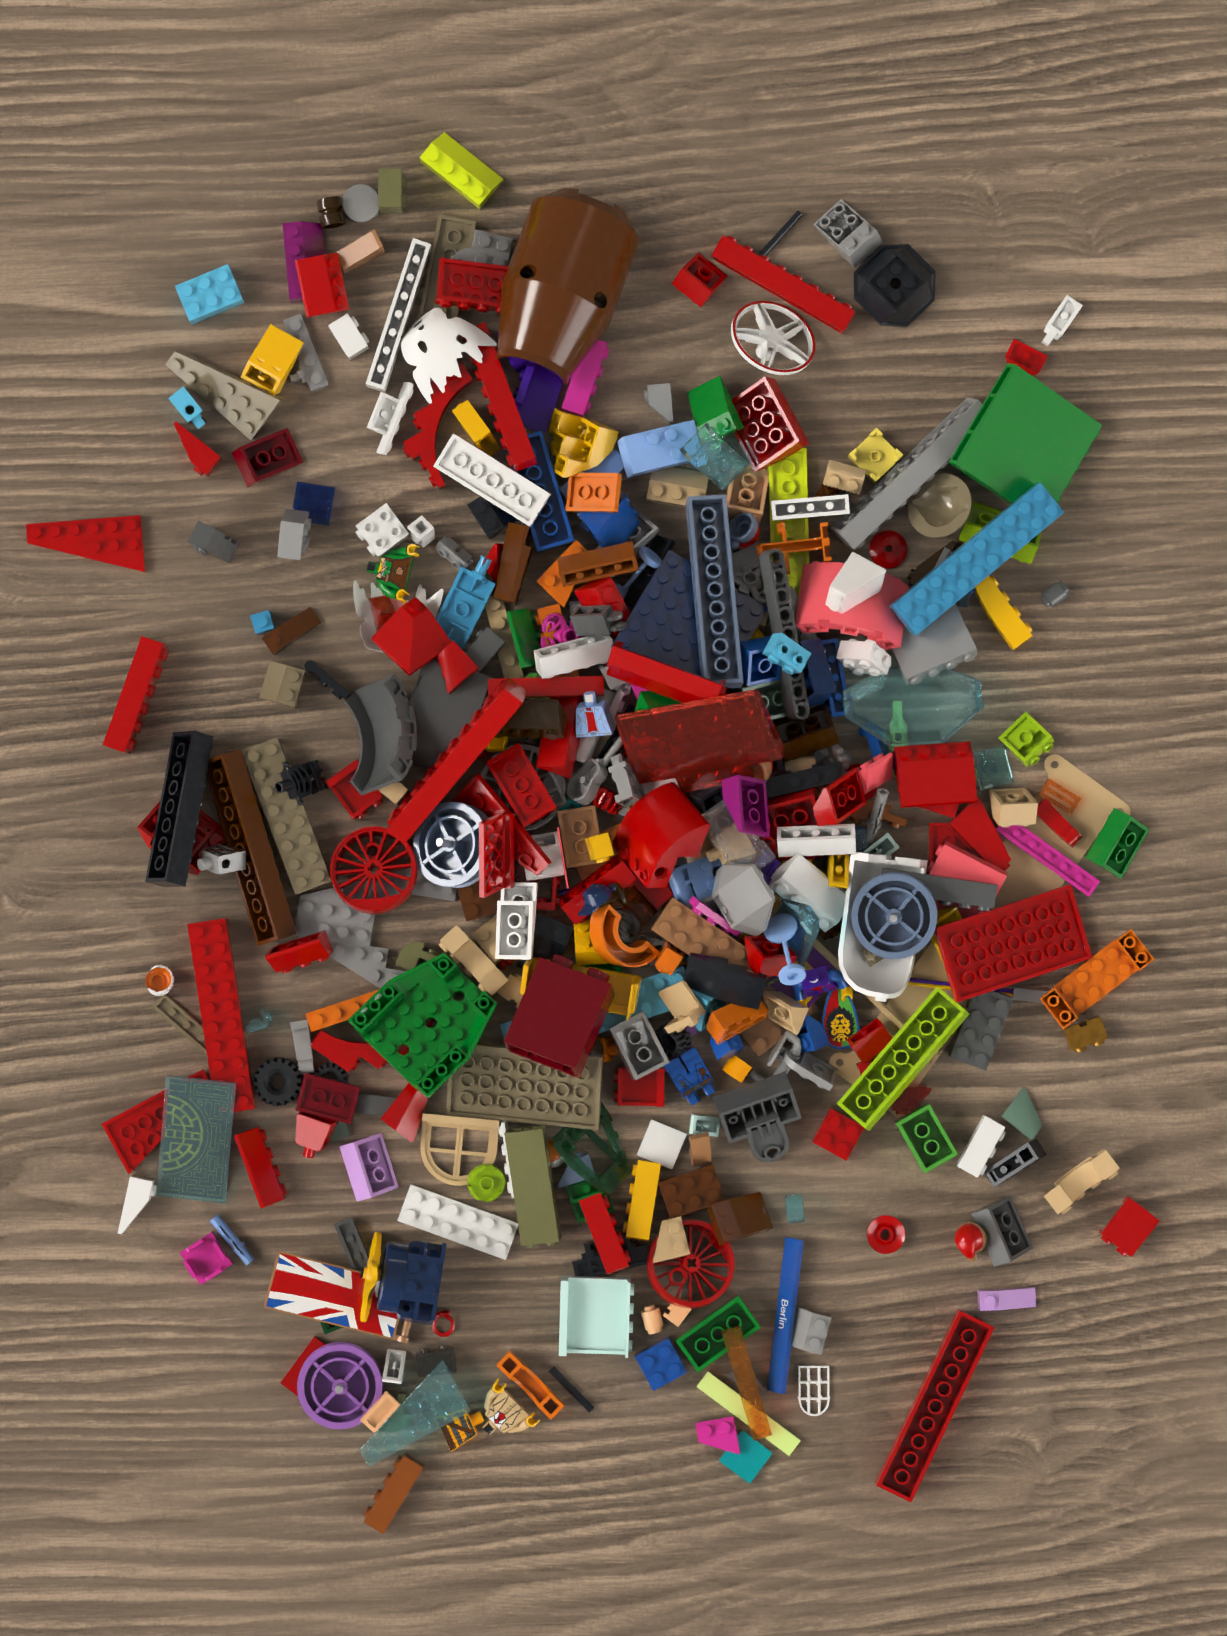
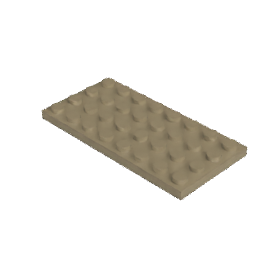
(517, 1089)

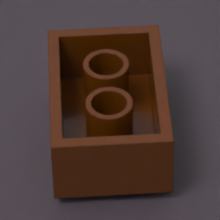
(691, 1191)

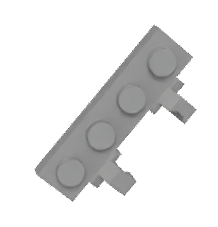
(310, 368)

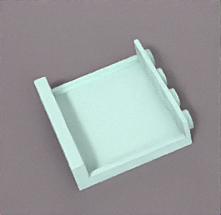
(595, 1315)

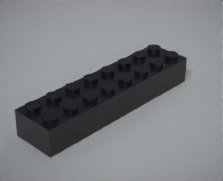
(179, 809)

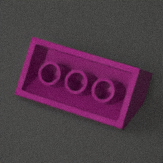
(300, 242)

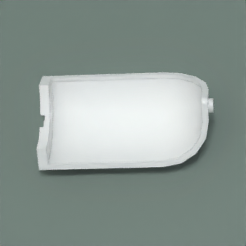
(888, 976)

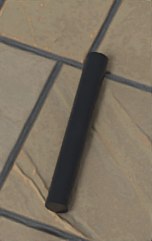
(781, 233)
(571, 1389)

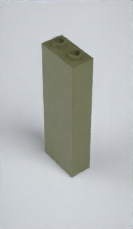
(533, 1186)

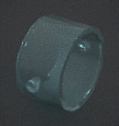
(794, 1208)

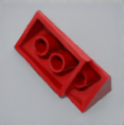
(560, 754)

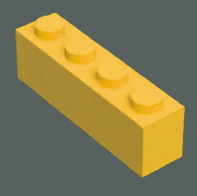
(642, 1201)

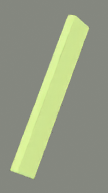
(732, 1402)

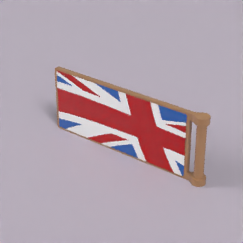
(328, 1296)

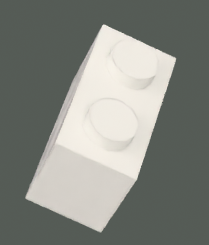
(348, 336)

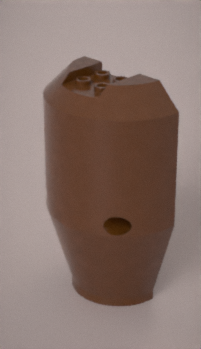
(573, 273)

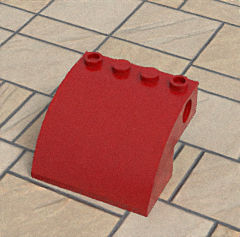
(658, 832)

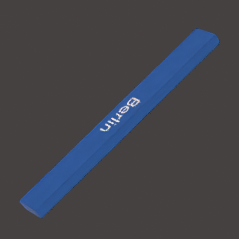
(785, 1315)

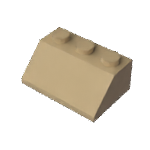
(674, 485)

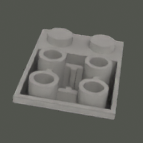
(848, 233)

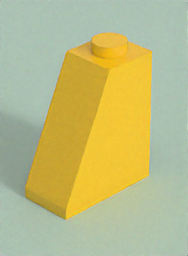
(475, 428)

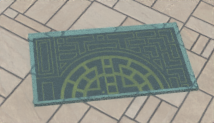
(196, 1139)

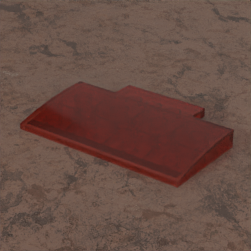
(700, 740)

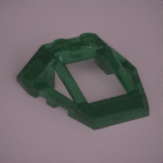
(614, 1174)

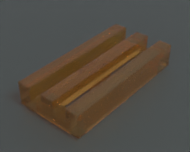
(1057, 786)

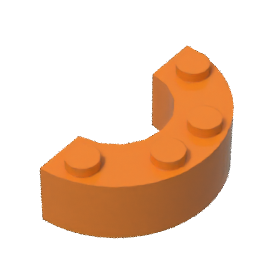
(610, 947)

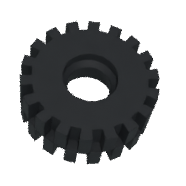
(263, 1085)

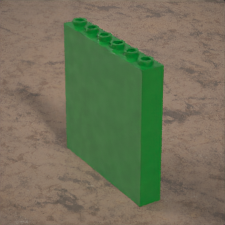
(1024, 438)

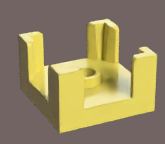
(875, 455)

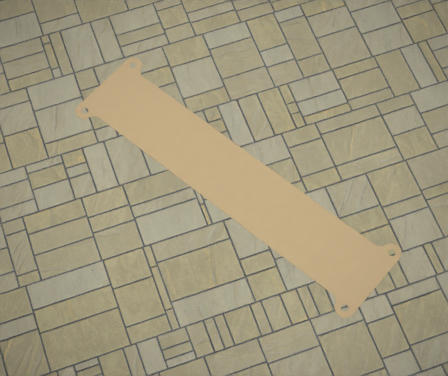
(1024, 879)

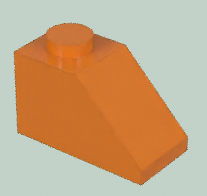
(668, 958)

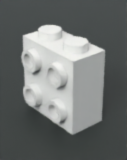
(381, 531)
(864, 657)

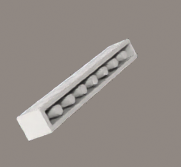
(399, 315)

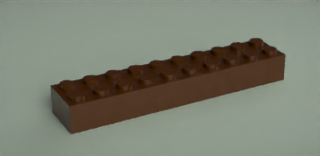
(245, 830)

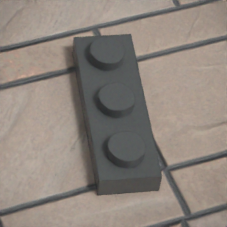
(352, 1243)

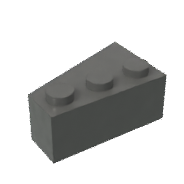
(211, 541)

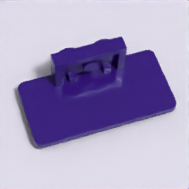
(537, 396)

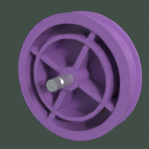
(339, 1384)

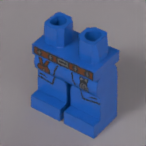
(696, 1078)

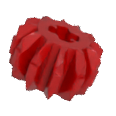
(605, 800)

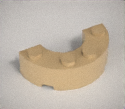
(474, 960)
(1079, 1179)

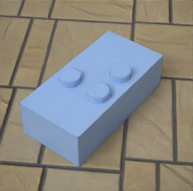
(655, 448)

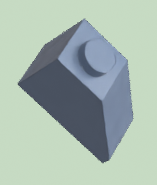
(570, 1176)

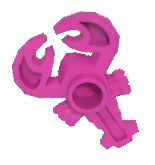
(562, 634)

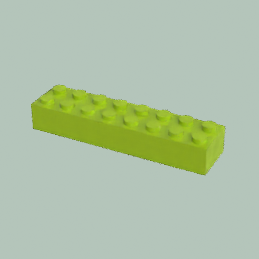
(903, 1058)

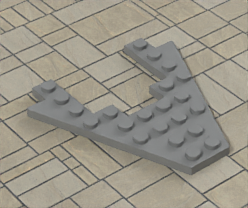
(351, 930)

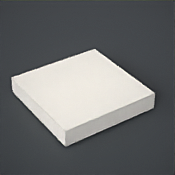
(661, 1144)

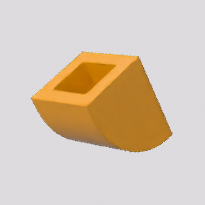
(737, 1068)

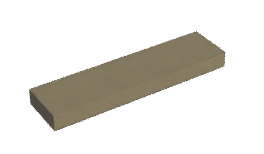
(181, 1020)

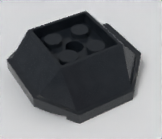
(890, 305)

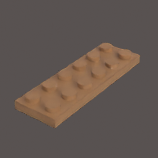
(696, 935)

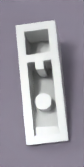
(137, 1196)

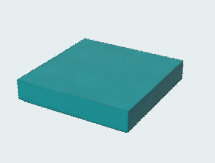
(750, 1460)

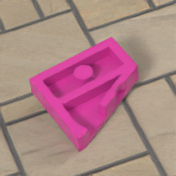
(719, 1434)

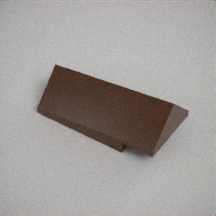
(513, 563)

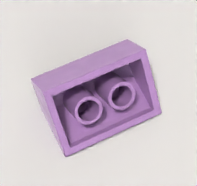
(369, 1167)

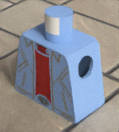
(593, 717)

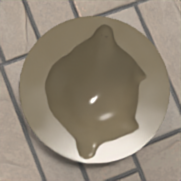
(940, 506)

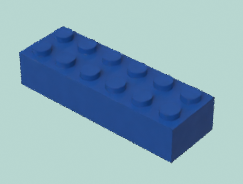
(551, 526)

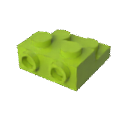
(1027, 740)

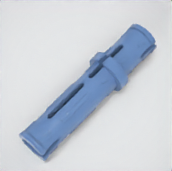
(234, 1242)

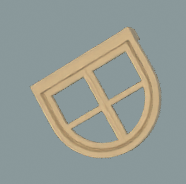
(460, 1123)

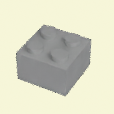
(294, 534)

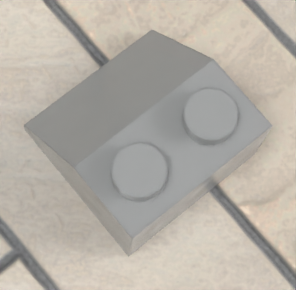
(810, 1330)

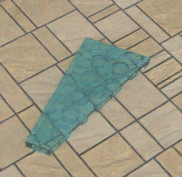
(423, 1412)

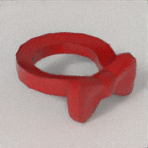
(445, 1313)

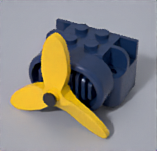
(407, 1279)

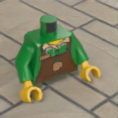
(394, 571)

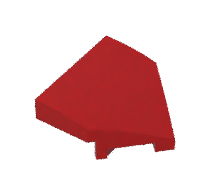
(1025, 357)

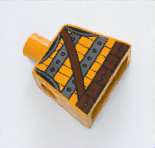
(461, 1429)

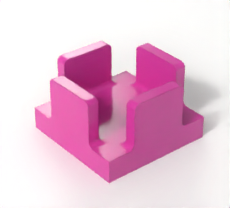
(205, 1258)

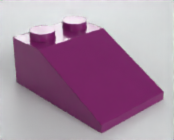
(747, 804)

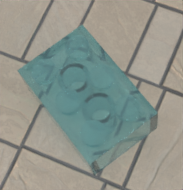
(714, 456)

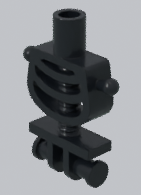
(301, 781)

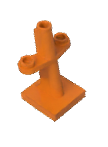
(795, 546)

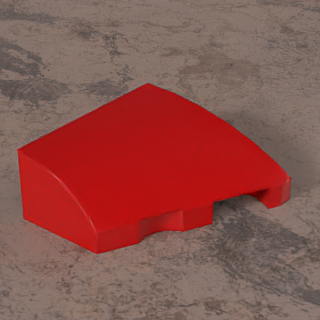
(455, 666)

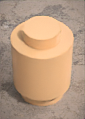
(652, 1319)

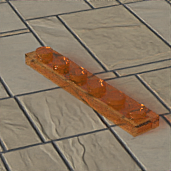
(746, 1383)

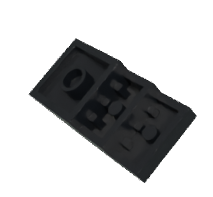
(724, 981)

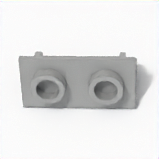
(446, 549)

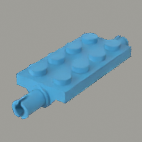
(465, 602)

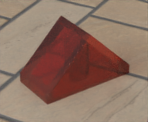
(382, 610)

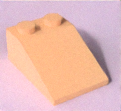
(747, 493)

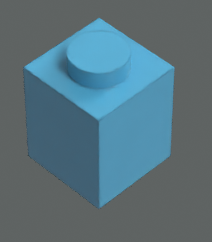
(262, 622)

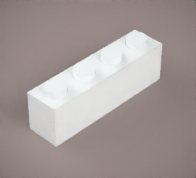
(810, 507)
(572, 655)
(816, 840)

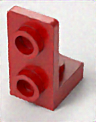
(542, 903)

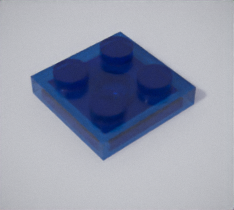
(315, 500)

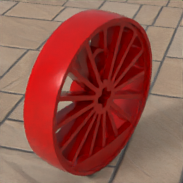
(373, 905)
(706, 1231)

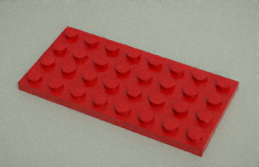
(1012, 943)

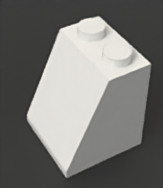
(854, 583)

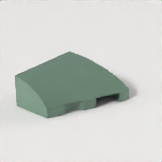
(1023, 1115)

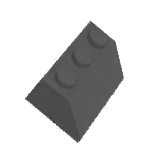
(1003, 1230)

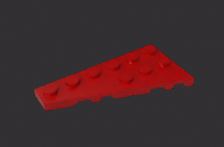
(100, 539)
(483, 797)
(139, 1128)

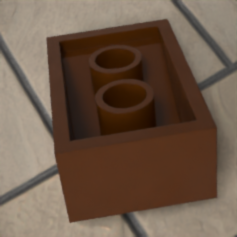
(475, 906)
(739, 1217)

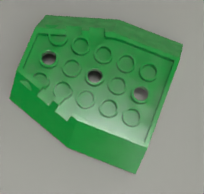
(399, 1017)

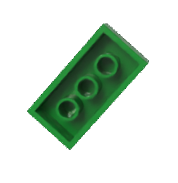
(704, 1340)

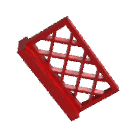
(503, 854)

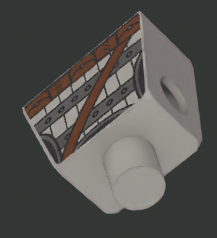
(222, 859)

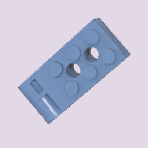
(693, 880)

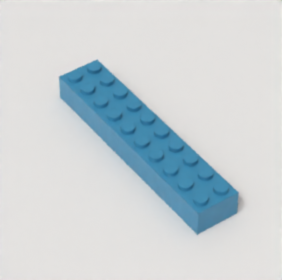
(976, 559)

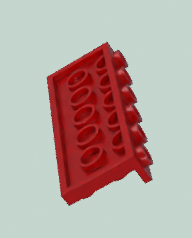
(470, 285)

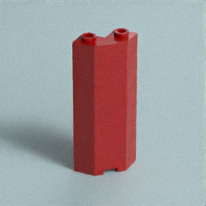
(660, 676)

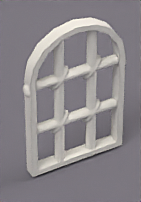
(808, 1382)

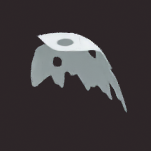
(442, 348)
(363, 609)

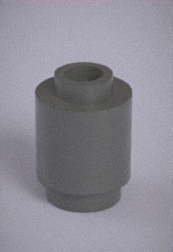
(1055, 594)

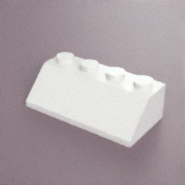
(806, 884)

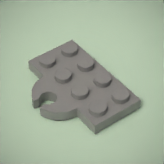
(486, 249)

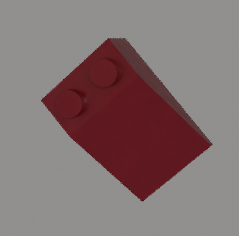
(267, 457)

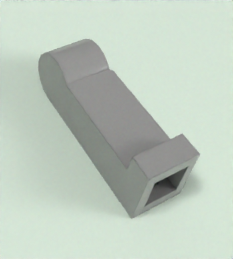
(302, 1042)

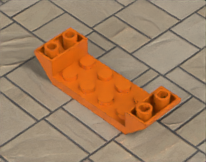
(1096, 978)

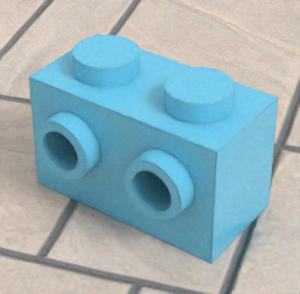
(786, 653)

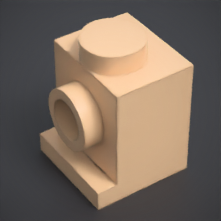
(677, 1314)

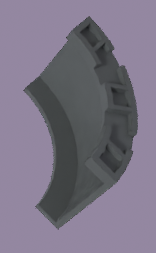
(442, 714)
(385, 732)

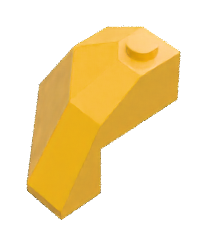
(579, 442)

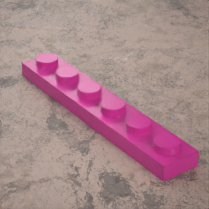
(1050, 858)

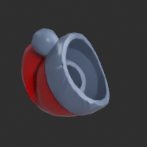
(743, 531)

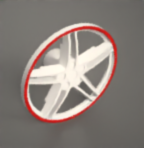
(771, 339)

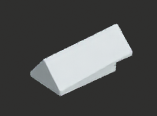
(516, 922)

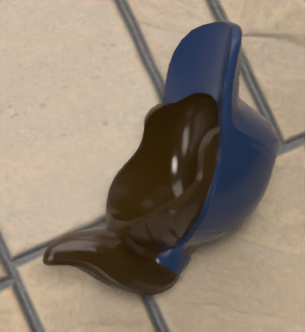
(599, 894)

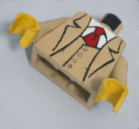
(505, 1412)

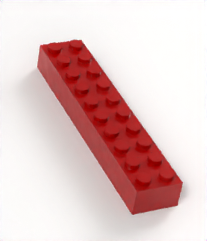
(457, 759)
(221, 1008)
(934, 1405)

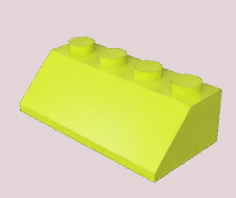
(461, 170)

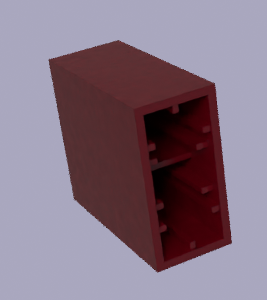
(560, 1015)

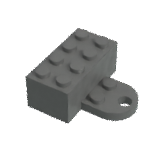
(759, 1115)

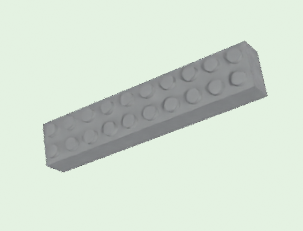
(906, 477)

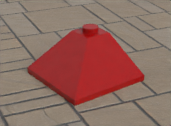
(411, 637)

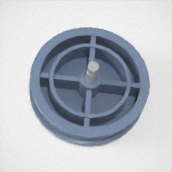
(449, 845)
(894, 915)

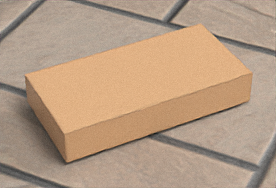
(380, 1412)

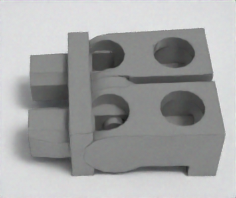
(626, 780)

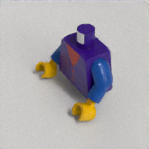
(820, 981)

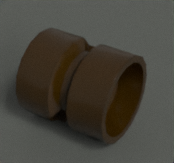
(330, 211)

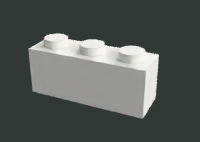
(981, 1146)

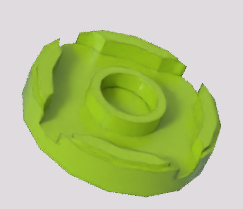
(486, 1182)

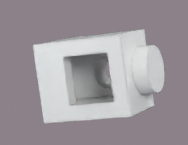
(421, 531)

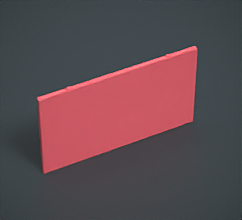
(565, 871)

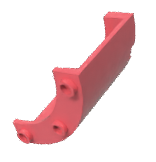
(869, 618)

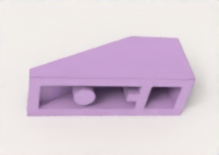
(1006, 1298)

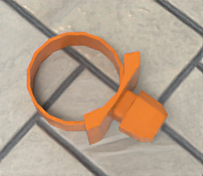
(609, 1048)

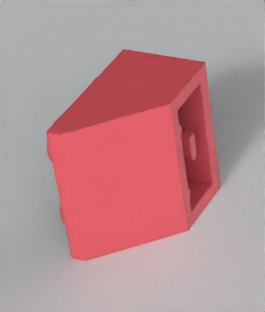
(875, 773)

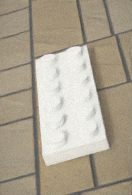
(492, 480)
(458, 1221)

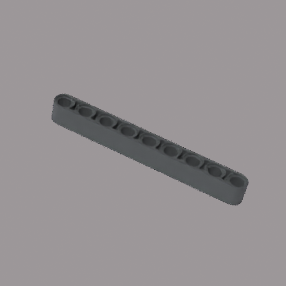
(785, 624)

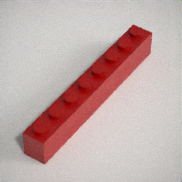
(782, 284)
(503, 407)

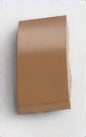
(700, 1149)

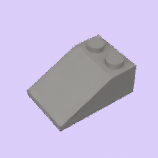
(638, 1046)

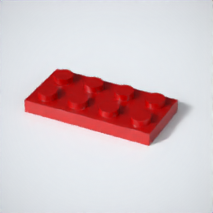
(521, 785)

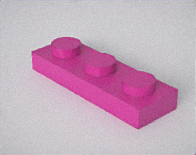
(712, 916)

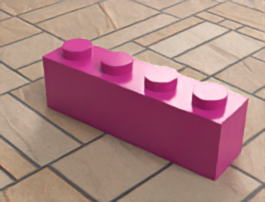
(583, 381)

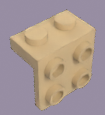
(682, 1005)

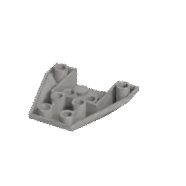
(743, 897)

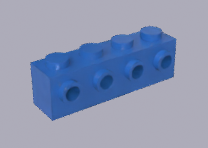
(835, 702)

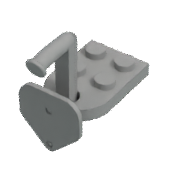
(805, 1063)

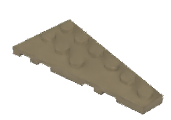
(231, 396)

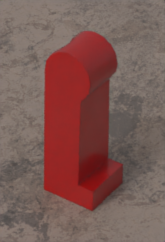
(1057, 823)

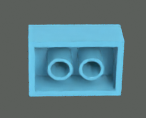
(209, 294)

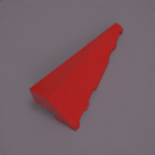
(406, 1112)

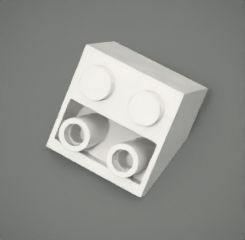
(551, 847)

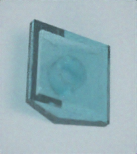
(992, 767)

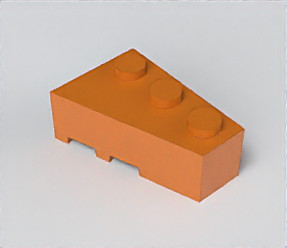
(551, 580)
(732, 1020)

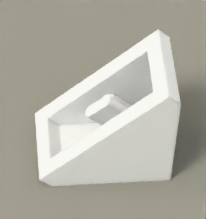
(394, 1366)

